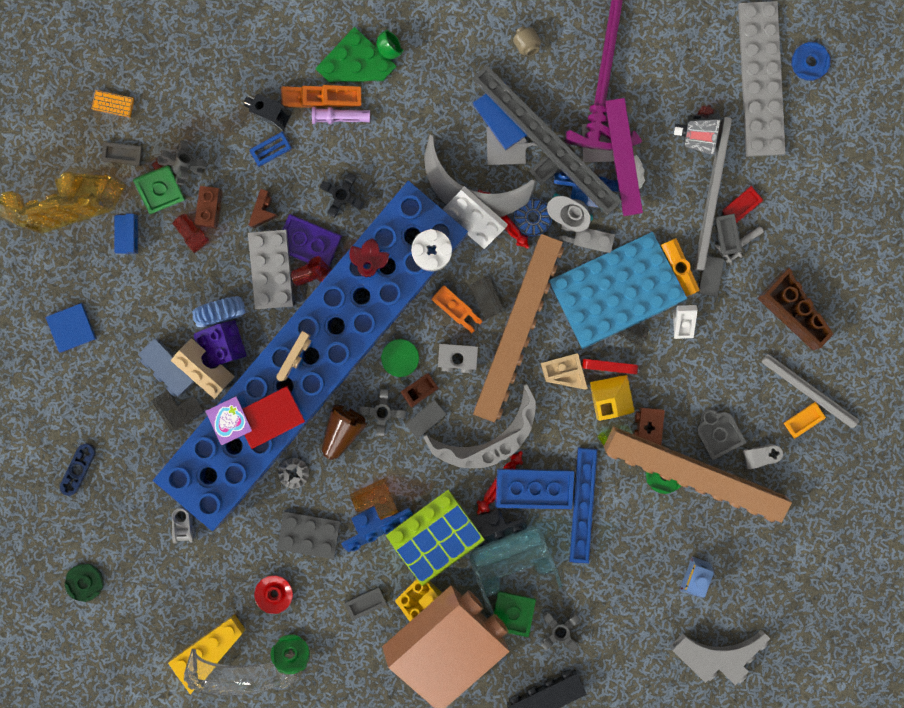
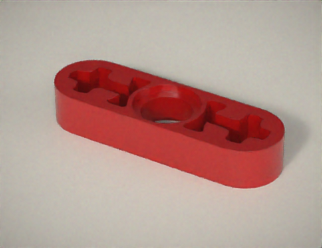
(610, 366)

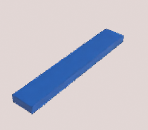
(583, 505)

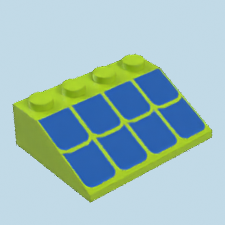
(435, 537)

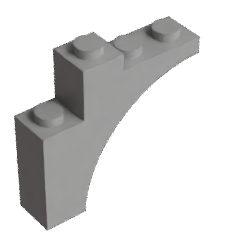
(729, 660)

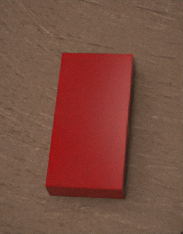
(743, 204)

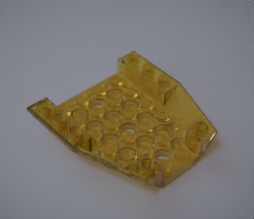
(78, 200)

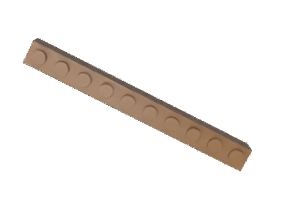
(517, 328)
(697, 474)

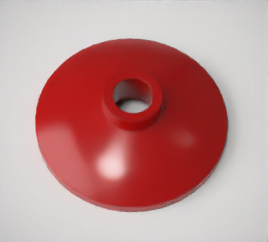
(266, 601)

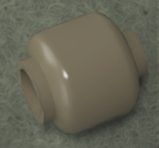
(527, 41)

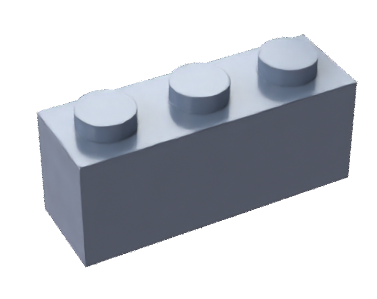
(159, 358)

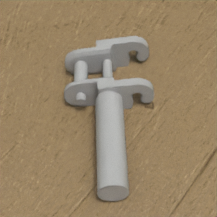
(743, 241)

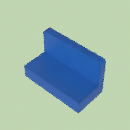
(126, 234)

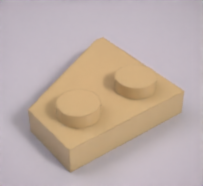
(565, 371)

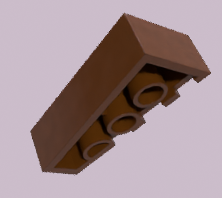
(792, 306)

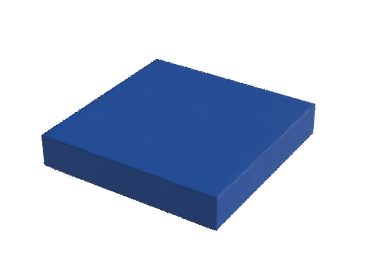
(70, 328)

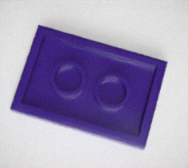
(310, 240)

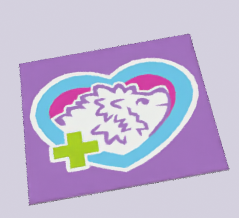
(228, 420)

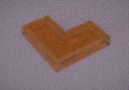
(377, 495)

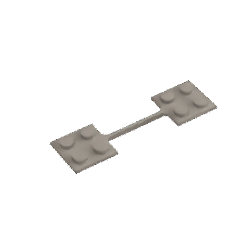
(517, 153)

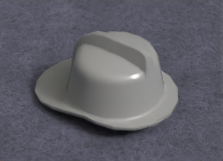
(569, 212)

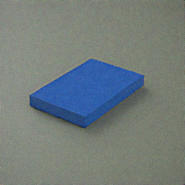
(499, 123)

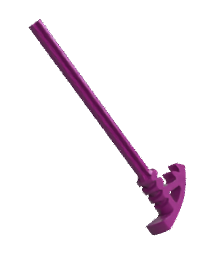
(598, 109)

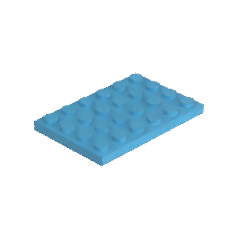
(617, 290)

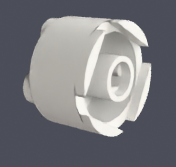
(443, 250)

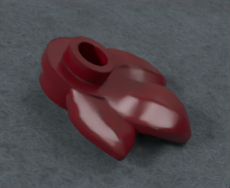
(369, 255)

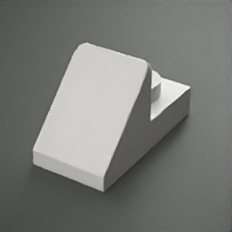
(684, 321)

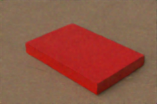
(272, 417)

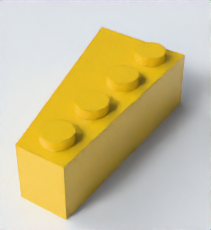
(209, 647)

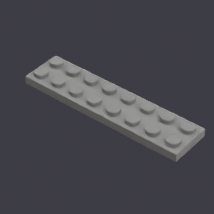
(761, 79)

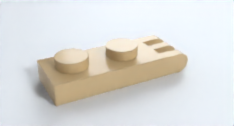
(293, 358)

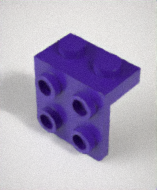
(220, 343)

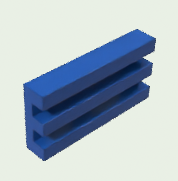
(273, 156)

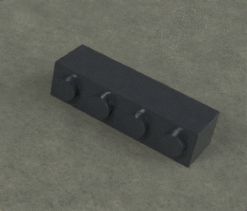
(552, 694)

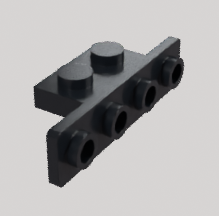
(493, 526)

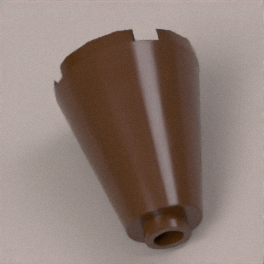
(341, 431)

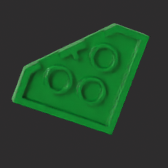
(355, 61)

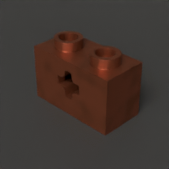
(208, 207)
(655, 418)

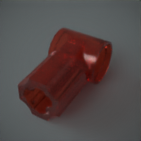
(193, 236)
(313, 270)

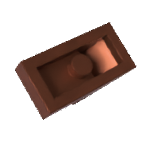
(259, 215)
(419, 390)

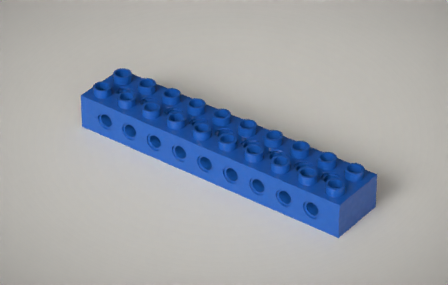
(313, 383)

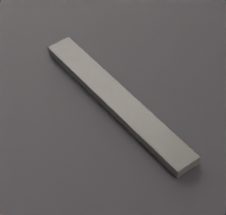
(713, 192)

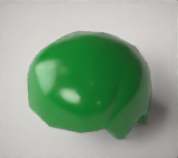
(385, 45)

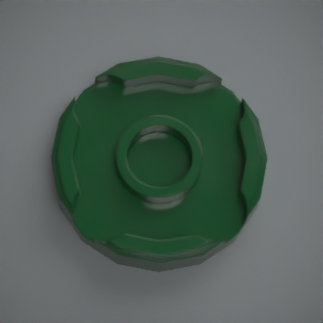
(89, 584)

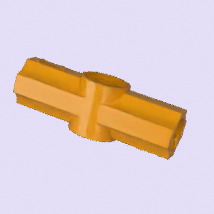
(675, 255)

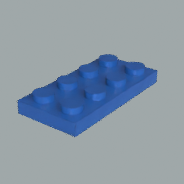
(534, 488)

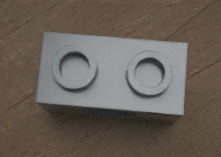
(469, 357)

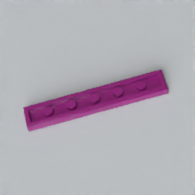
(623, 157)

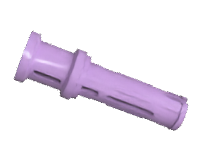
(330, 115)

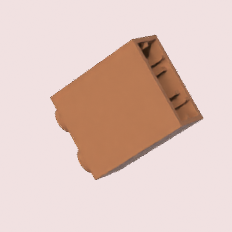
(446, 647)

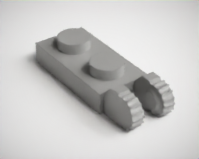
(590, 239)

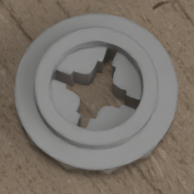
(302, 471)

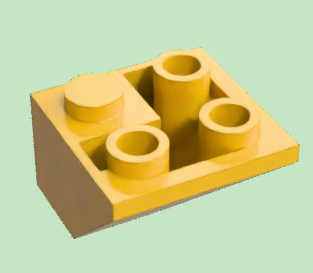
(612, 397)
(417, 598)

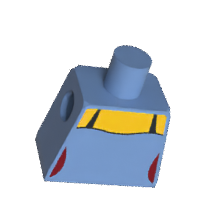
(697, 577)

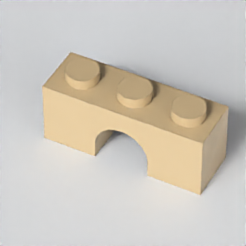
(190, 362)

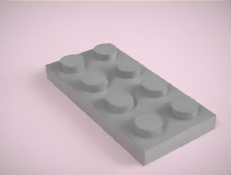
(271, 269)

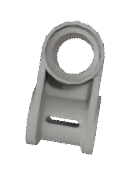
(759, 456)
(182, 529)

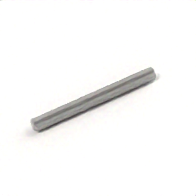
(810, 391)

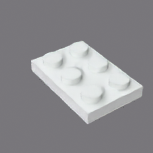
(475, 217)

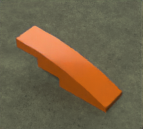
(321, 96)

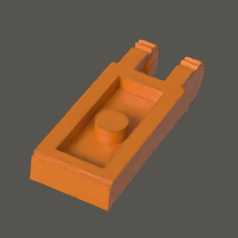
(454, 307)

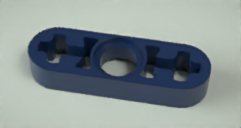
(76, 484)

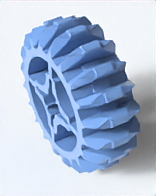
(218, 311)

